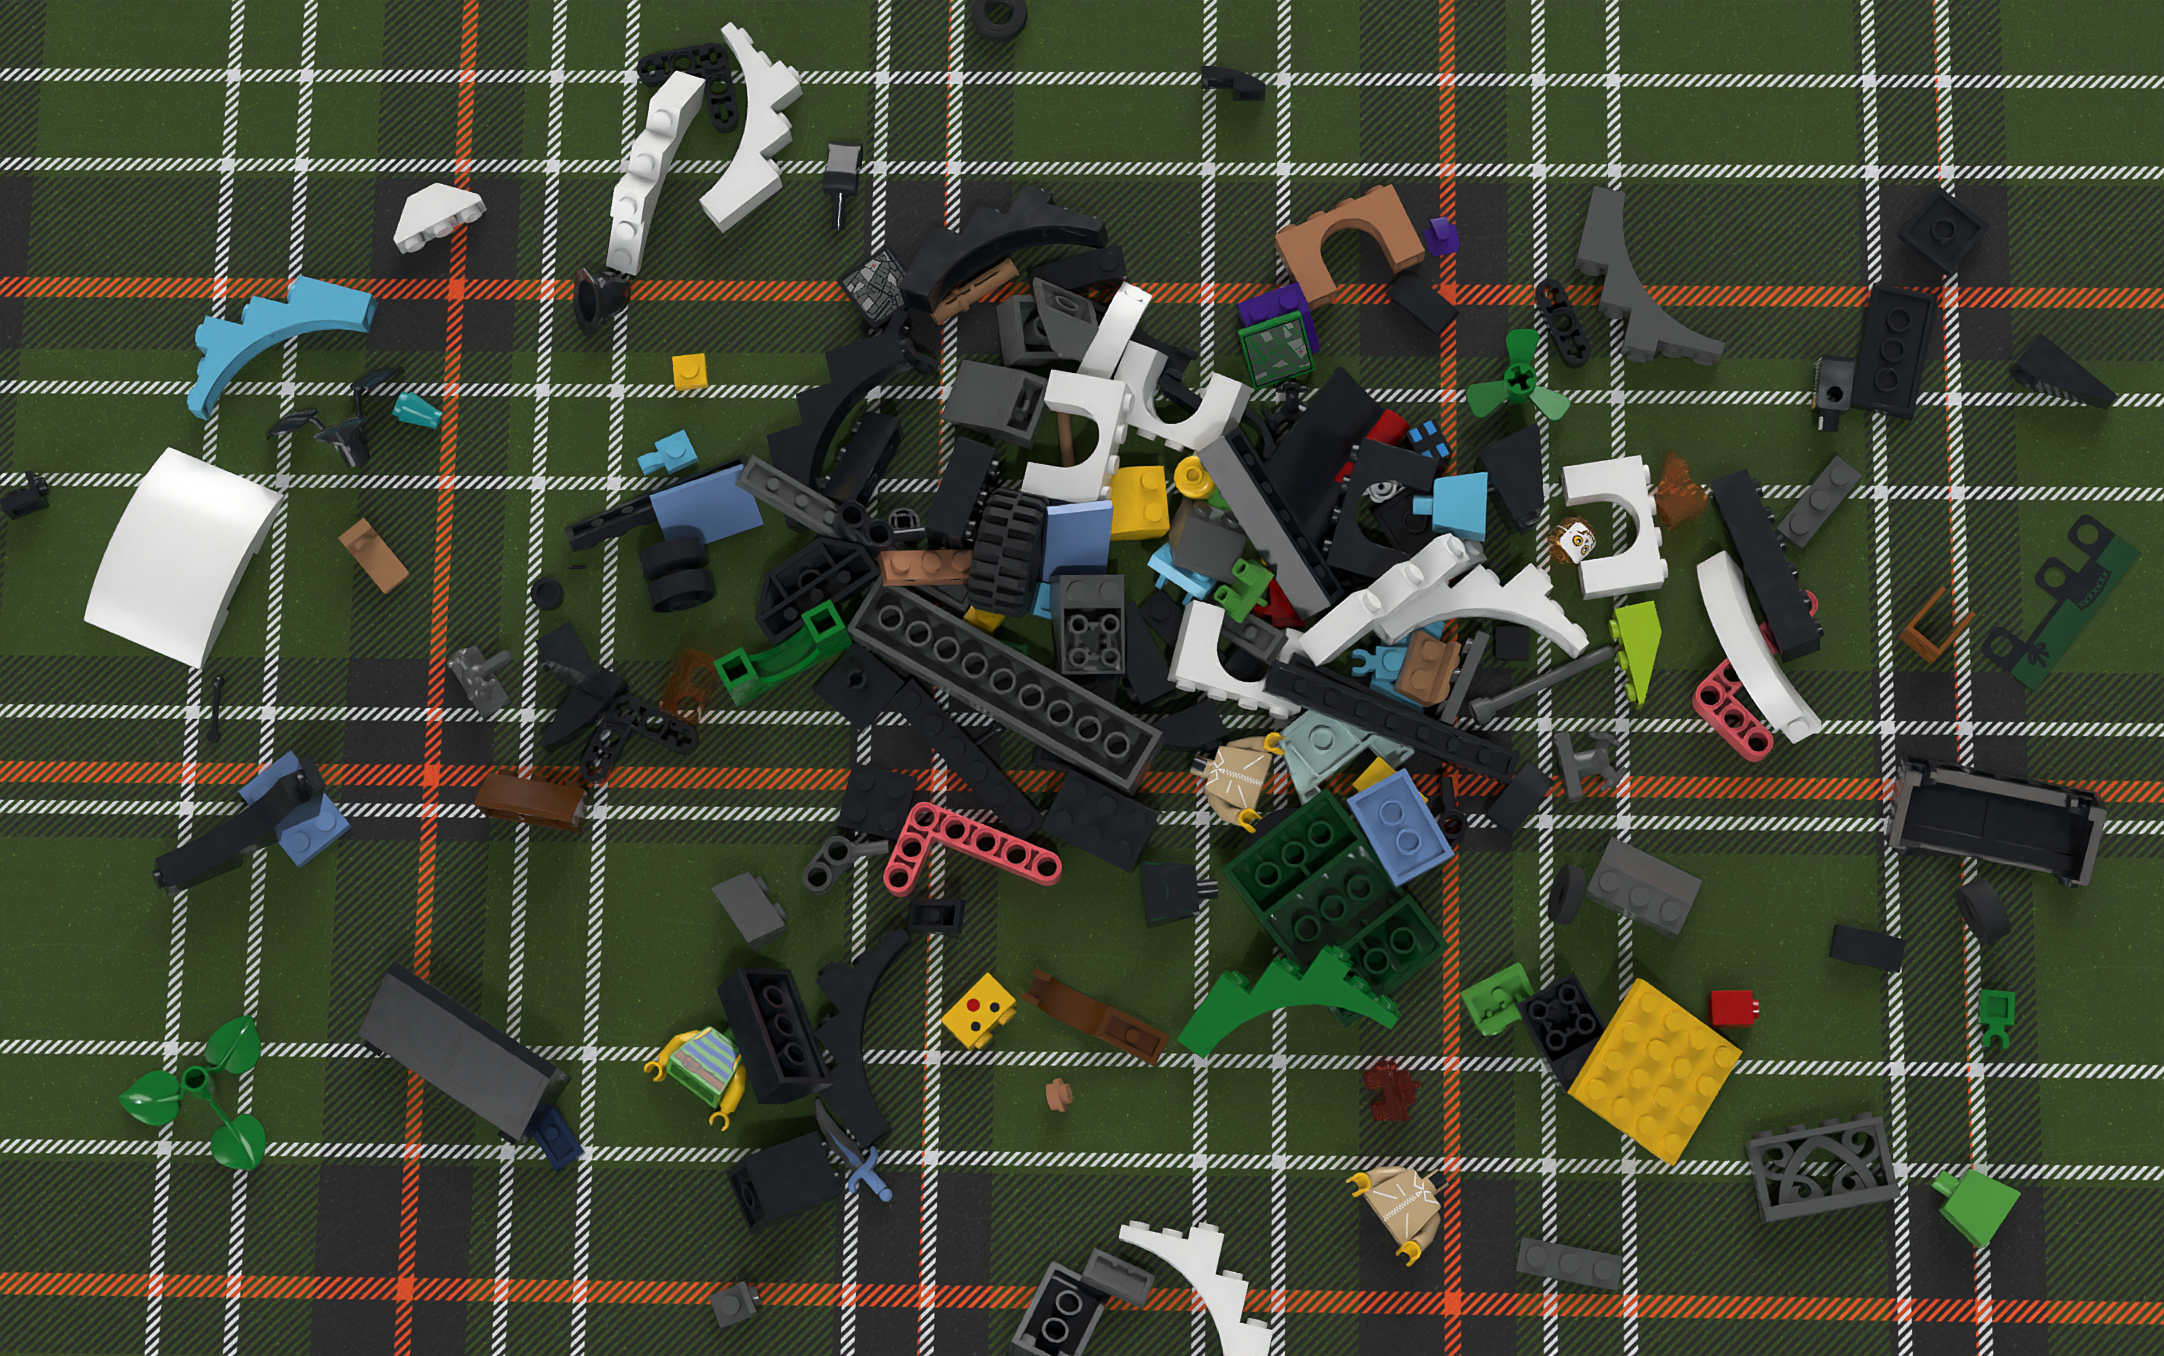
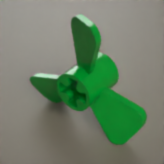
(1486, 397)

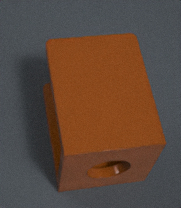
(1929, 651)

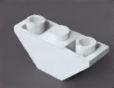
(435, 214)

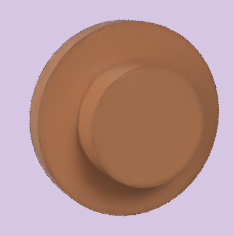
(1059, 1095)

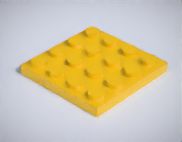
(1655, 1072)

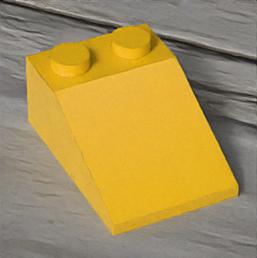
(1139, 503)

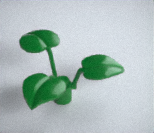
(156, 1094)

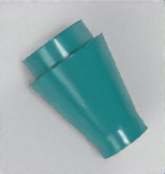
(416, 411)

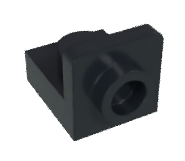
(27, 501)

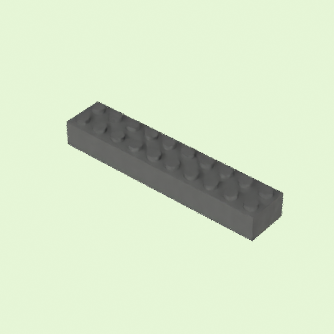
(1006, 686)

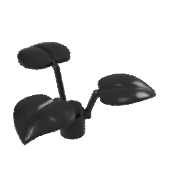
(343, 434)

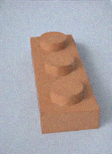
(925, 567)

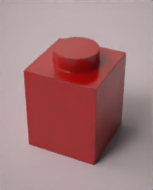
(1732, 1009)

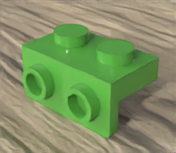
(1494, 999)

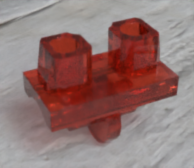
(1396, 1093)

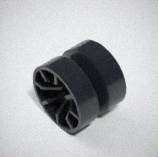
(677, 574)

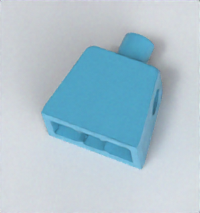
(1456, 505)

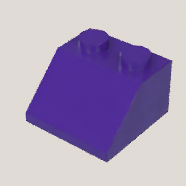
(1276, 304)

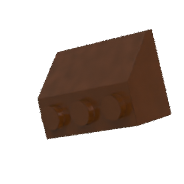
(533, 801)

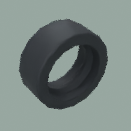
(1983, 911)

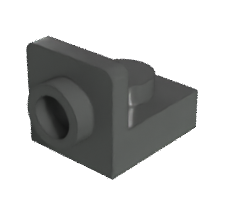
(736, 1304)

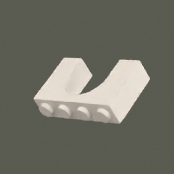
(1106, 404)
(1215, 417)
(1622, 483)
(1198, 667)

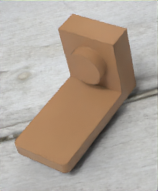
(374, 556)

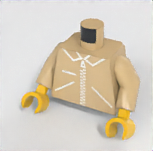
(1238, 777)
(1404, 1204)

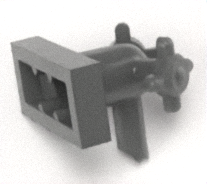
(479, 680)
(1585, 763)

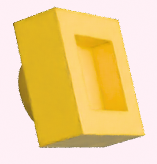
(690, 372)
(983, 621)

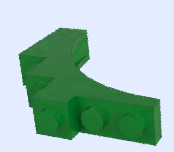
(1281, 986)

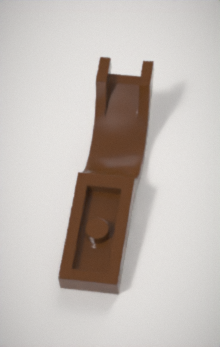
(1095, 1018)

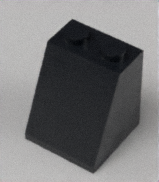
(1515, 478)
(784, 1182)

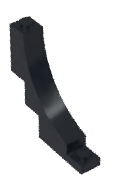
(853, 374)
(286, 804)

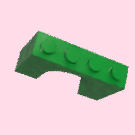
(755, 674)

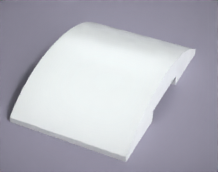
(180, 556)

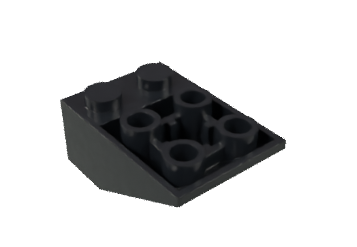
(1562, 1028)

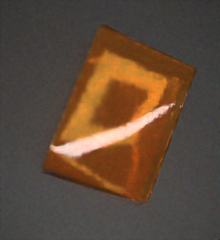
(673, 693)

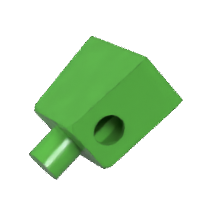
(1975, 1204)

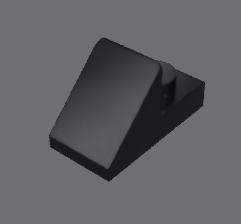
(936, 917)

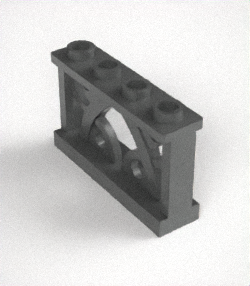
(1789, 1203)

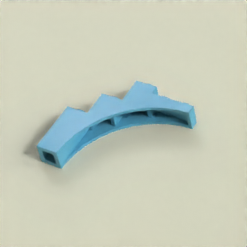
(230, 345)

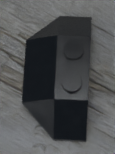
(809, 578)

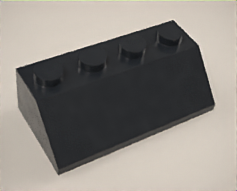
(773, 1034)

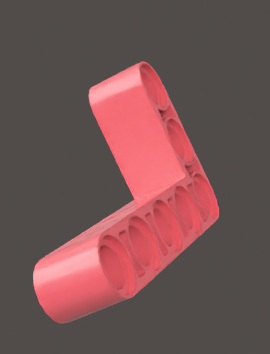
(1728, 704)
(966, 844)

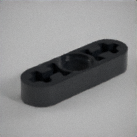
(1545, 306)

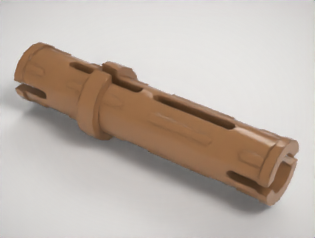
(974, 290)

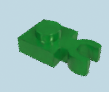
(1996, 1011)

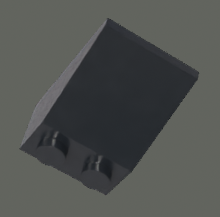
(1059, 1316)

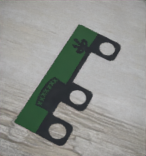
(2076, 604)

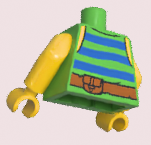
(707, 1066)

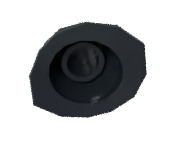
(598, 298)

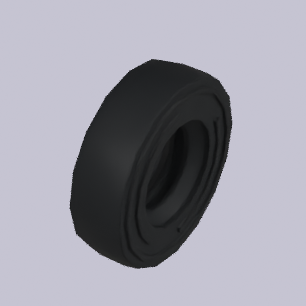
(1002, 32)
(1566, 894)

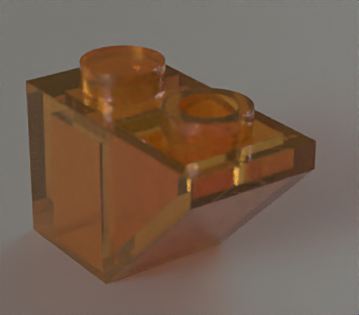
(1677, 496)

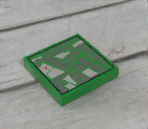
(1276, 350)

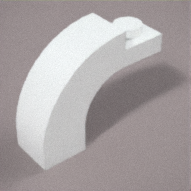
(1115, 332)

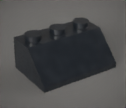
(864, 460)

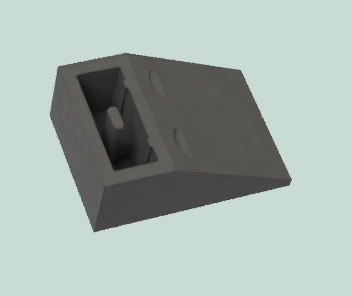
(998, 402)
(1088, 623)

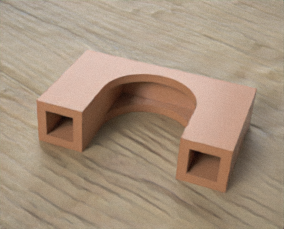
(1376, 213)

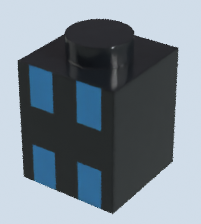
(1430, 442)

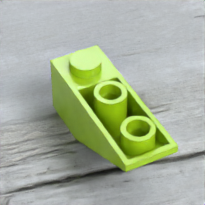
(1638, 638)

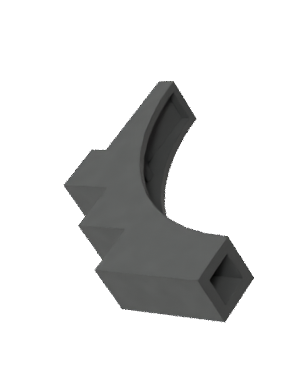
(1622, 295)

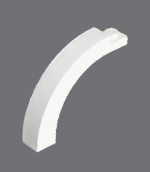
(1747, 651)

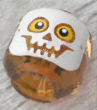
(1571, 540)

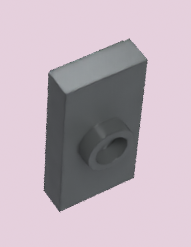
(1118, 1278)

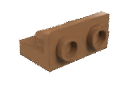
(1427, 669)

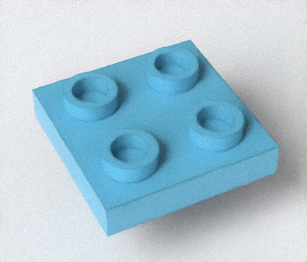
(1194, 583)

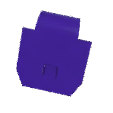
(1441, 237)

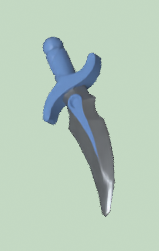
(850, 1153)

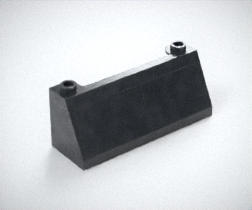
(1995, 818)
(462, 1054)

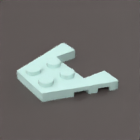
(1323, 745)

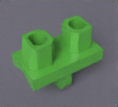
(1245, 591)

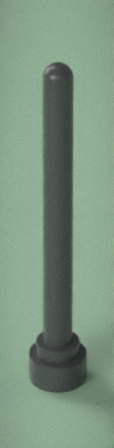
(1484, 709)

